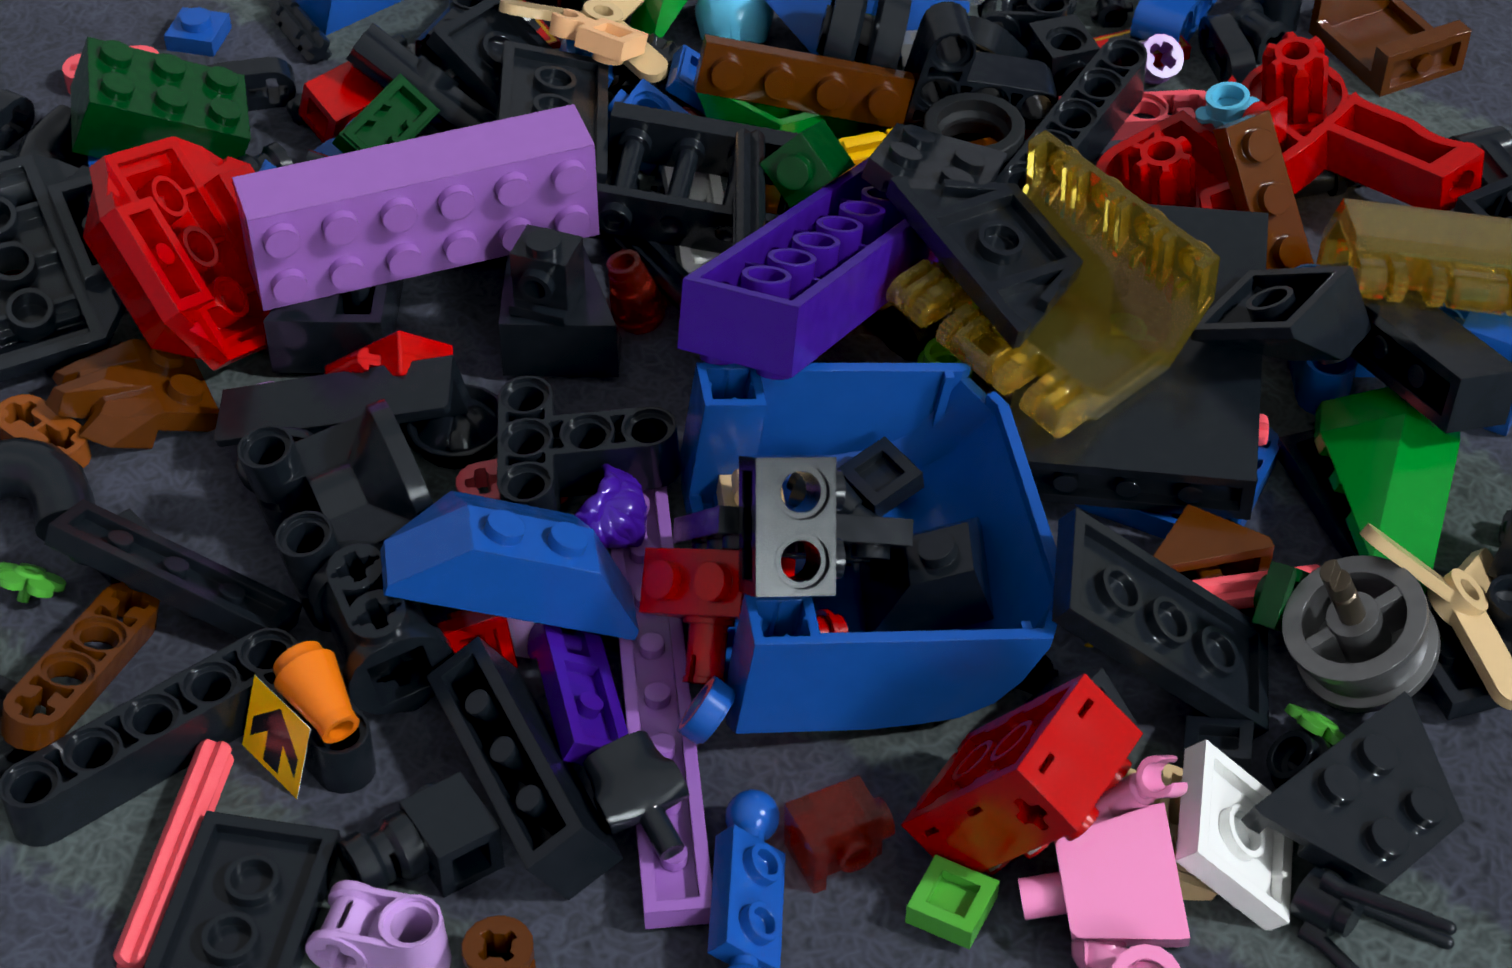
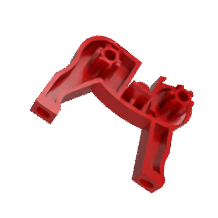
(1316, 130)

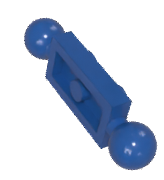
(747, 885)

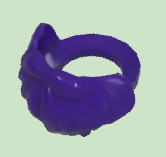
(616, 510)

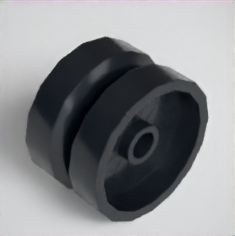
(863, 37)

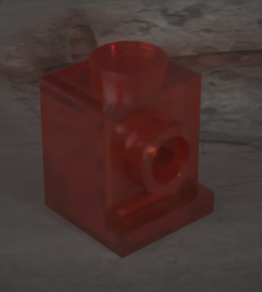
(836, 830)

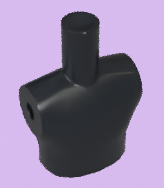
(635, 787)

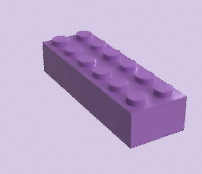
(415, 205)

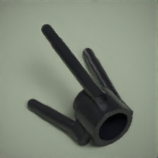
(1335, 906)

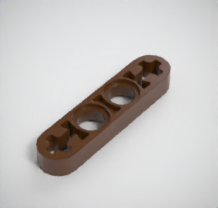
(65, 704)

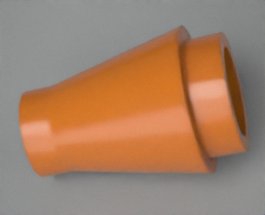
(315, 688)

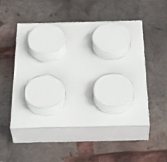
(1220, 850)

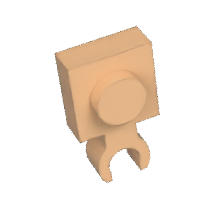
(604, 38)

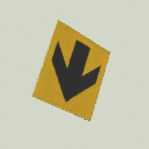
(276, 736)

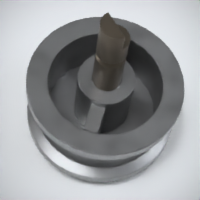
(1361, 633)

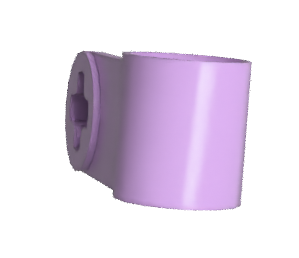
(379, 930)

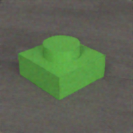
(952, 901)

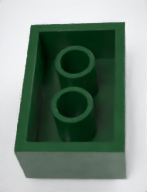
(141, 96)

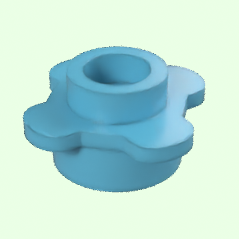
(1224, 104)

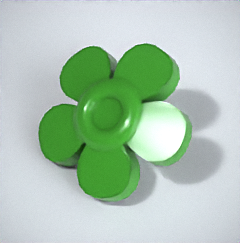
(29, 581)
(1315, 723)

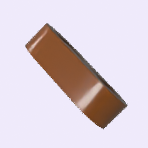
(62, 431)

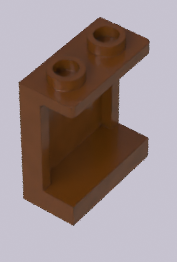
(1388, 42)

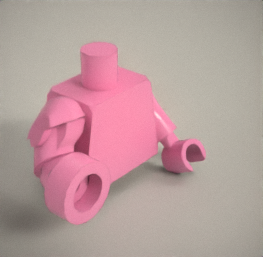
(1119, 878)

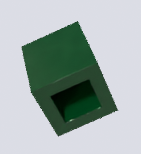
(807, 163)

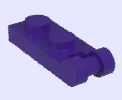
(577, 690)

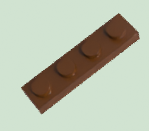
(803, 81)

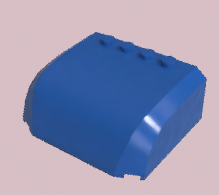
(971, 468)

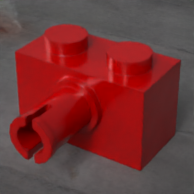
(704, 593)

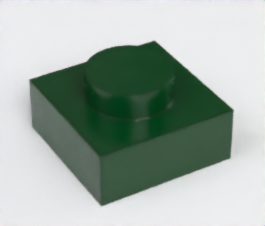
(1273, 593)

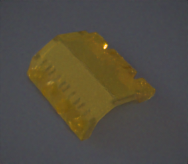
(1424, 250)
(1116, 324)

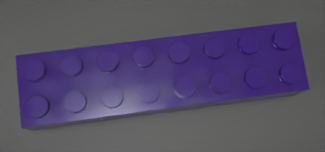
(799, 280)

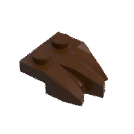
(133, 394)

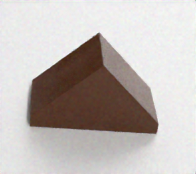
(1212, 546)

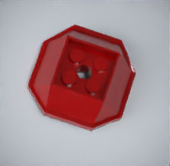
(176, 249)

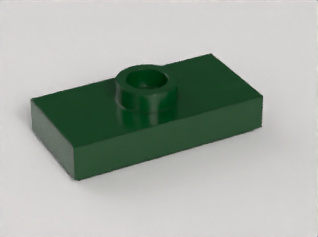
(390, 117)

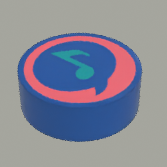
(706, 711)

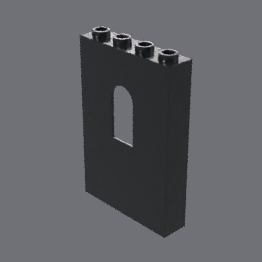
(1186, 431)

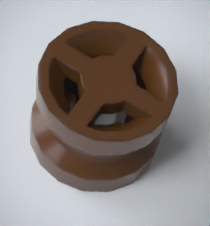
(498, 936)

